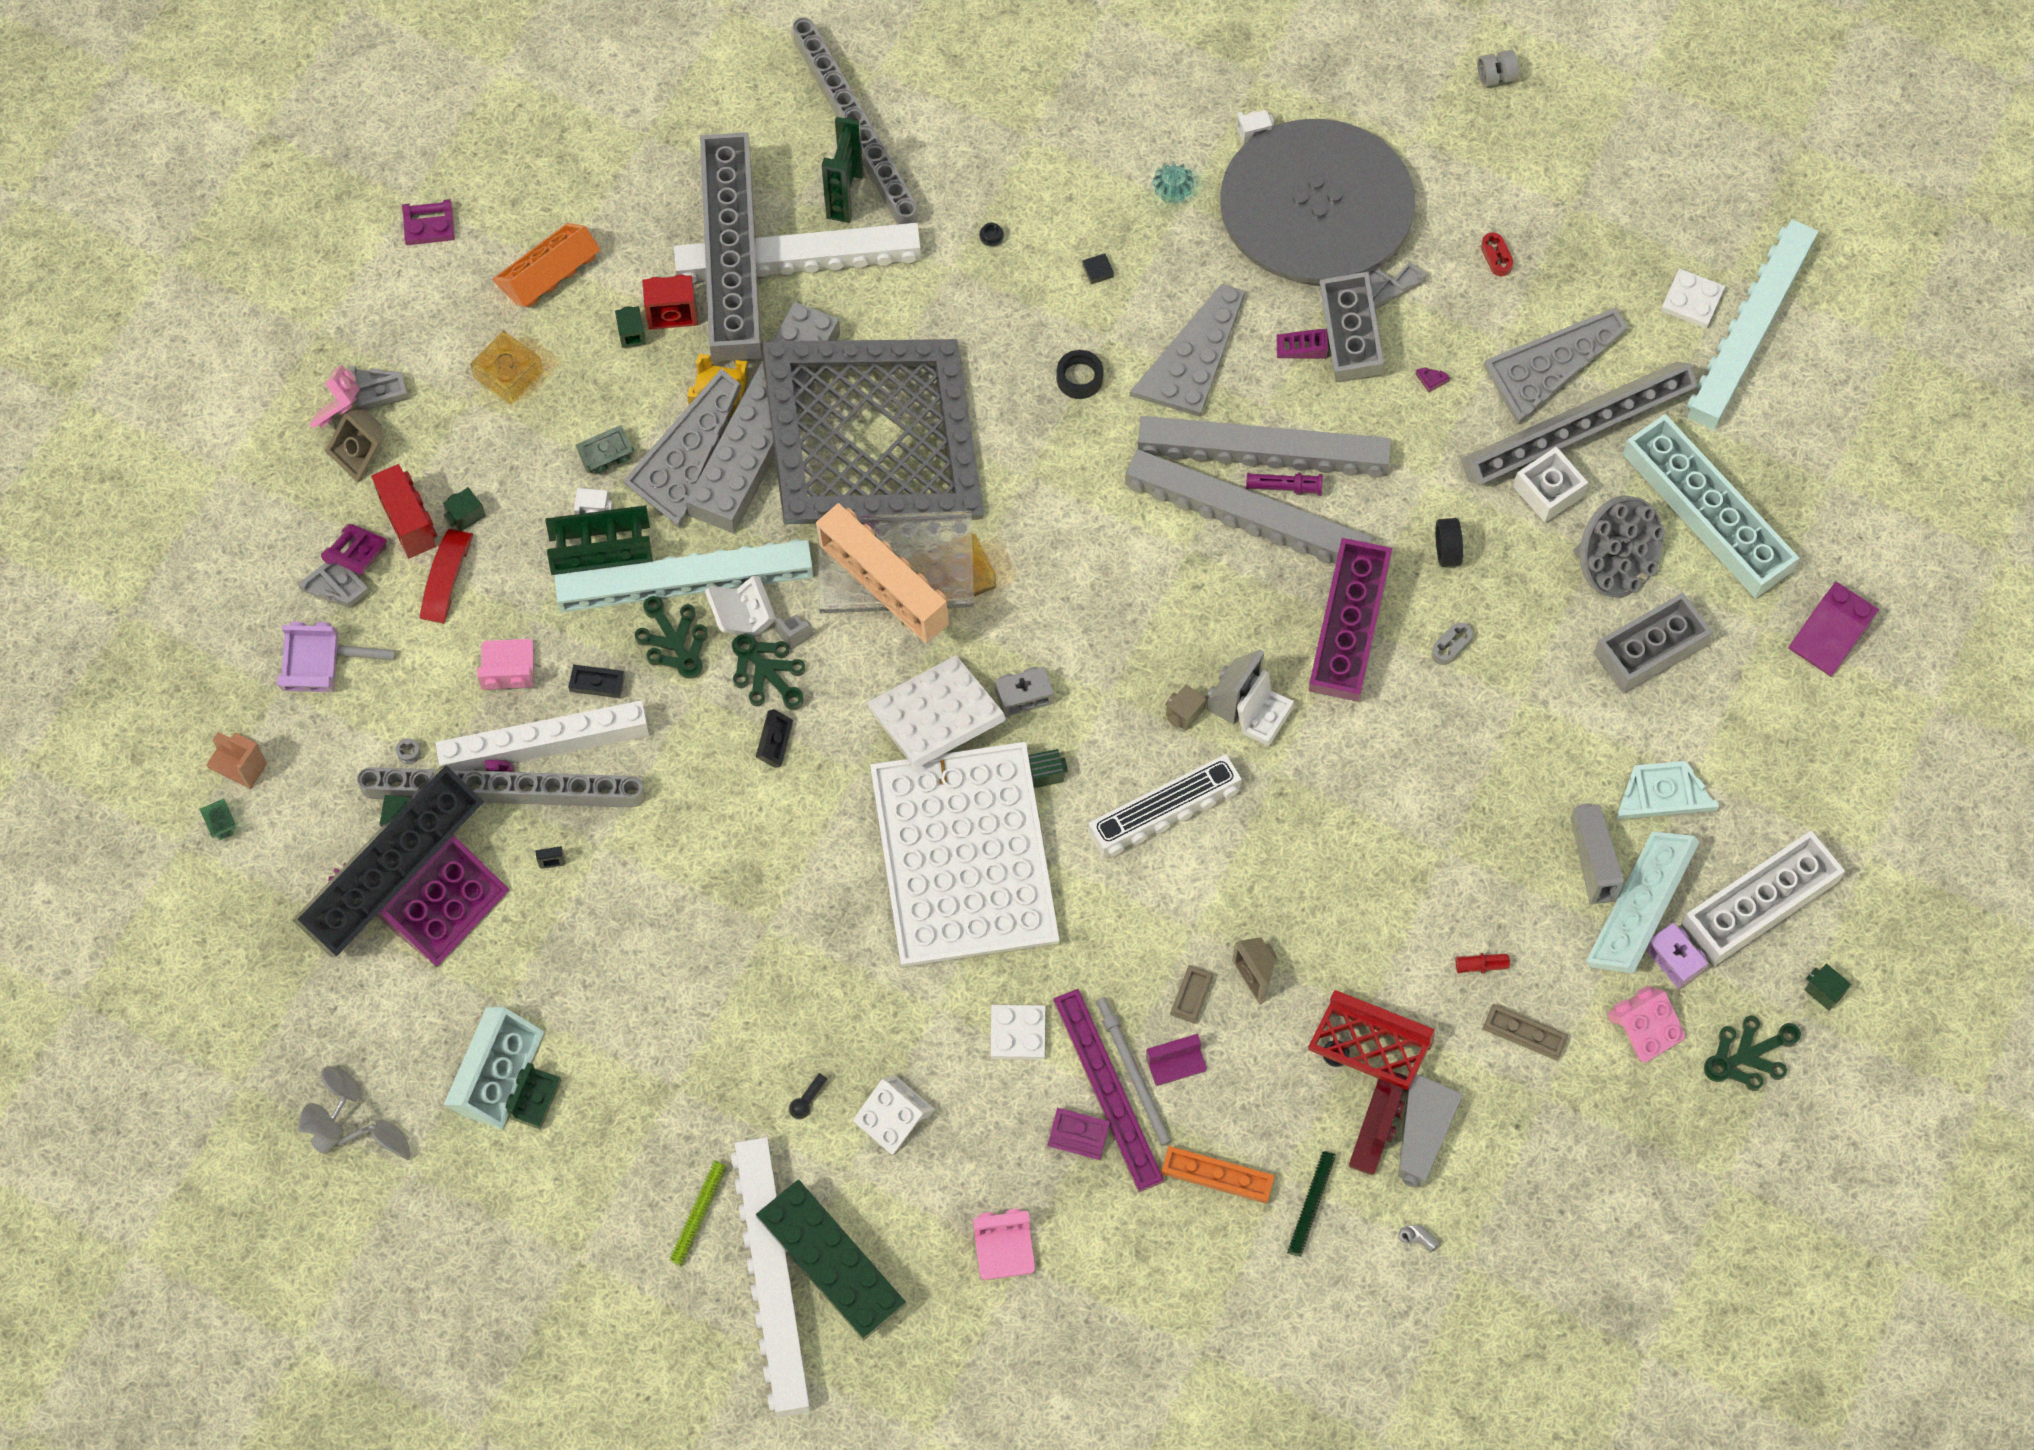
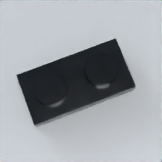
(596, 681)
(774, 738)

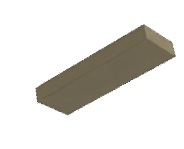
(1525, 1032)

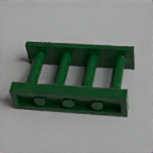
(841, 170)
(600, 554)

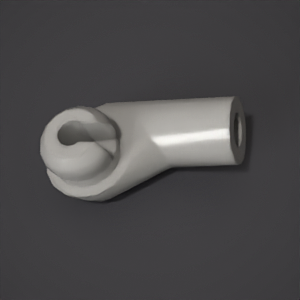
(1418, 1234)

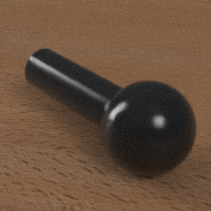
(800, 1107)

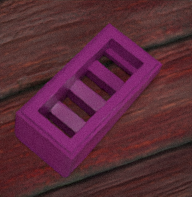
(1303, 352)

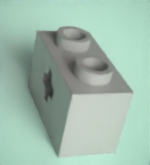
(1036, 695)

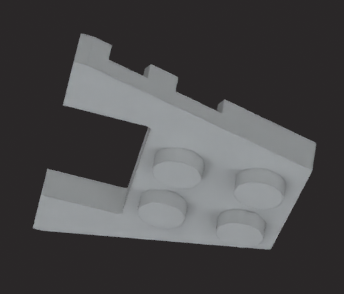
(1386, 288)

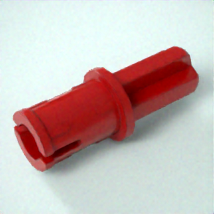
(1482, 963)

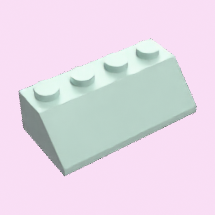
(491, 1066)

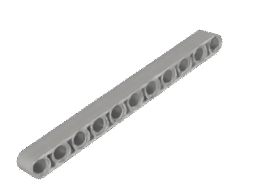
(809, 39)
(515, 783)

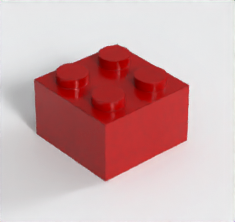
(669, 302)

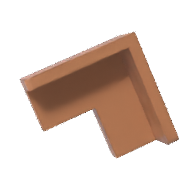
(237, 759)

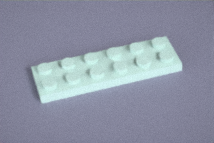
(1642, 902)

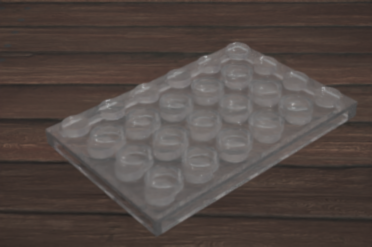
(932, 543)

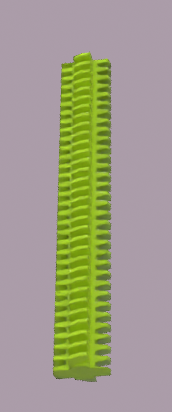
(697, 1213)

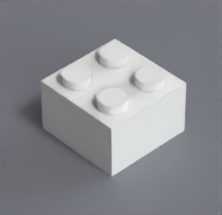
(1550, 484)

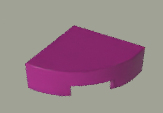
(1432, 378)
(499, 766)

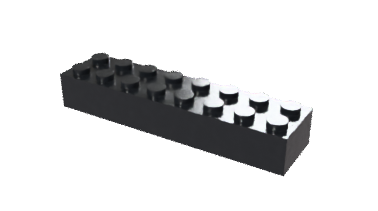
(388, 861)

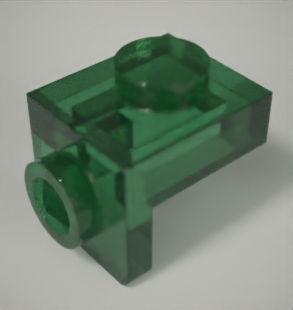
(218, 819)

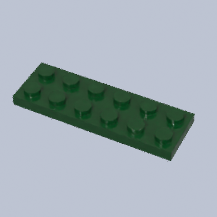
(831, 1259)

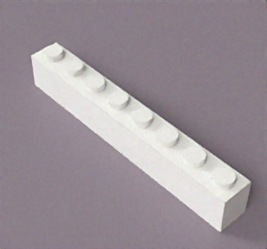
(545, 737)

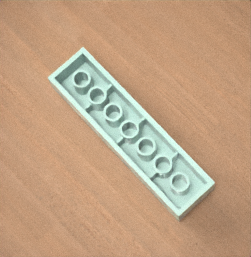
(1710, 506)

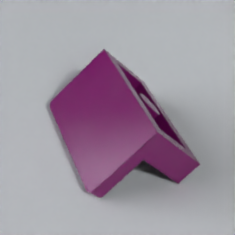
(1175, 1060)

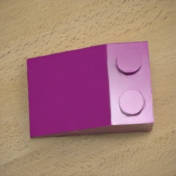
(1833, 628)

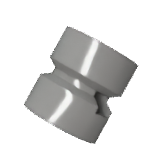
(1504, 70)

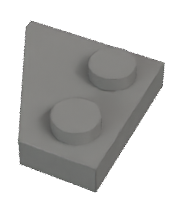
(378, 387)

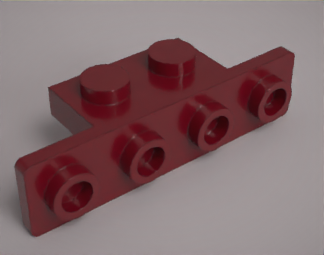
(1377, 1126)

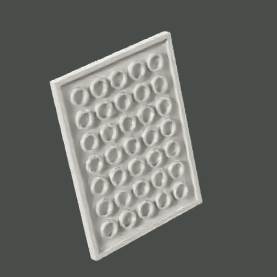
(964, 855)

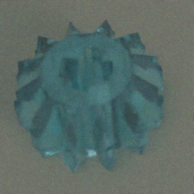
(1173, 182)

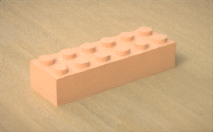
(883, 572)

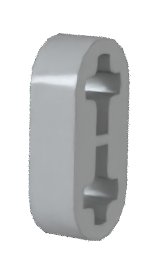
(1447, 639)

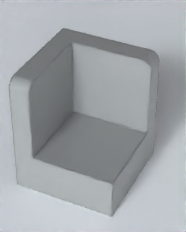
(793, 630)

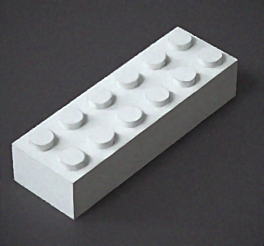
(1762, 898)

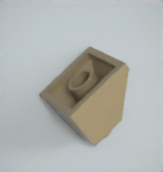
(355, 442)
(1255, 964)

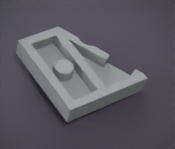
(335, 584)

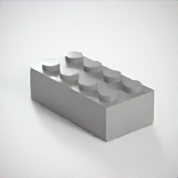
(1352, 326)
(1653, 642)

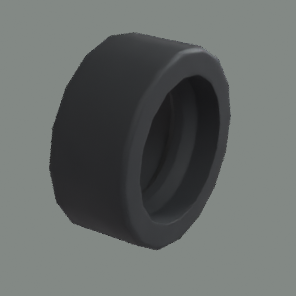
(1076, 390)
(1449, 542)

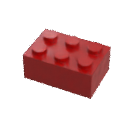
(405, 510)

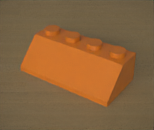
(547, 264)

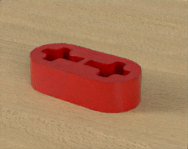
(1501, 252)

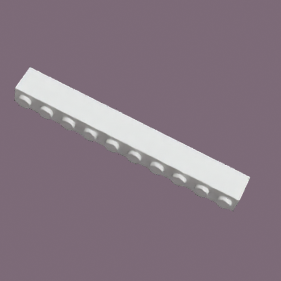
(817, 251)
(772, 1284)

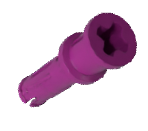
(1297, 483)

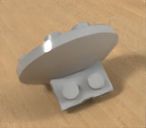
(1620, 544)

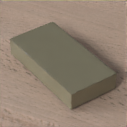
(1191, 994)

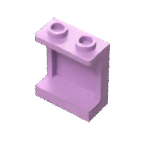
(309, 657)

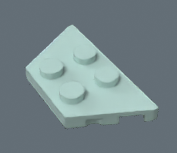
(1663, 791)

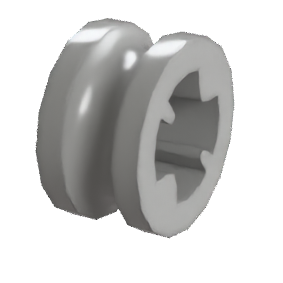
(409, 744)

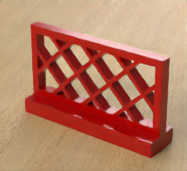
(1386, 1024)

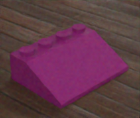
(443, 901)

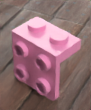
(344, 389)
(506, 664)
(1648, 1022)
(1003, 1244)

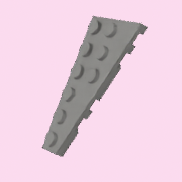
(1189, 364)
(1541, 367)
(679, 457)

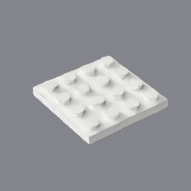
(936, 711)

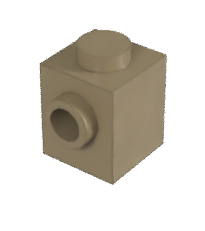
(1185, 707)

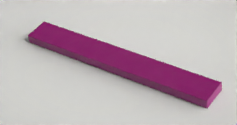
(1108, 1090)

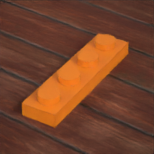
(1217, 1174)

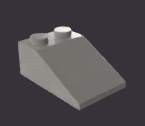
(1234, 684)

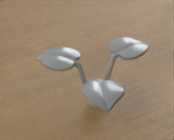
(317, 1121)

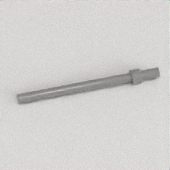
(1113, 1026)

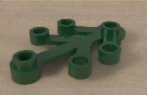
(673, 640)
(766, 668)
(1749, 1055)

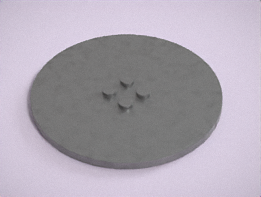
(1317, 200)

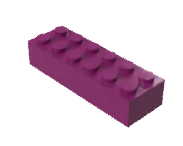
(1350, 619)

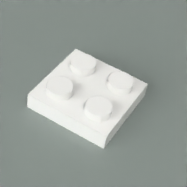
(1692, 298)
(1018, 1032)

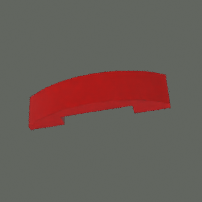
(443, 575)

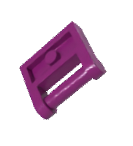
(428, 229)
(361, 551)

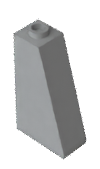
(1596, 854)
(1426, 1122)

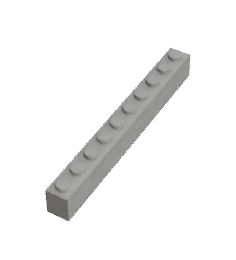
(1579, 422)
(1264, 446)
(1238, 507)

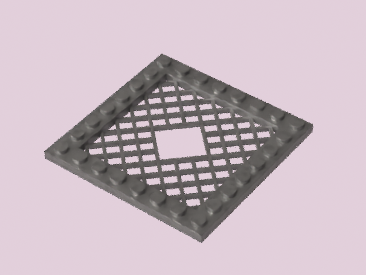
(785, 425)

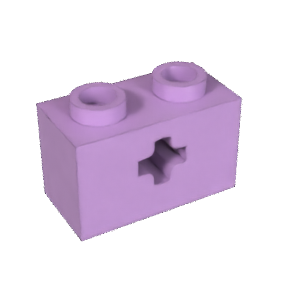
(1678, 968)

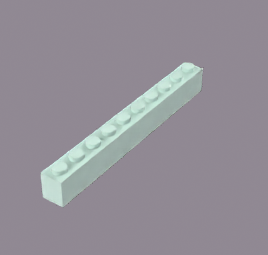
(1752, 324)
(683, 575)

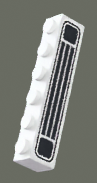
(1164, 806)

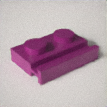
(1078, 1133)

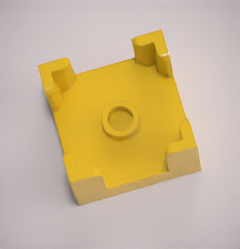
(707, 371)

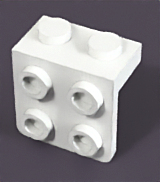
(742, 608)
(1263, 710)

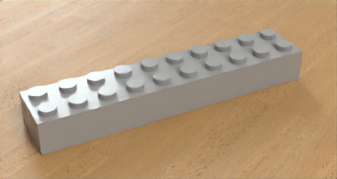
(730, 247)
(747, 442)

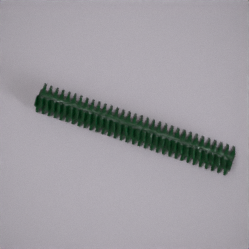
(1310, 1204)

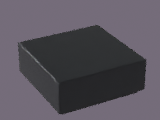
(1098, 268)
(550, 857)

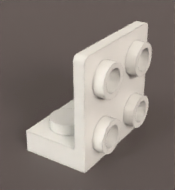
(892, 1113)

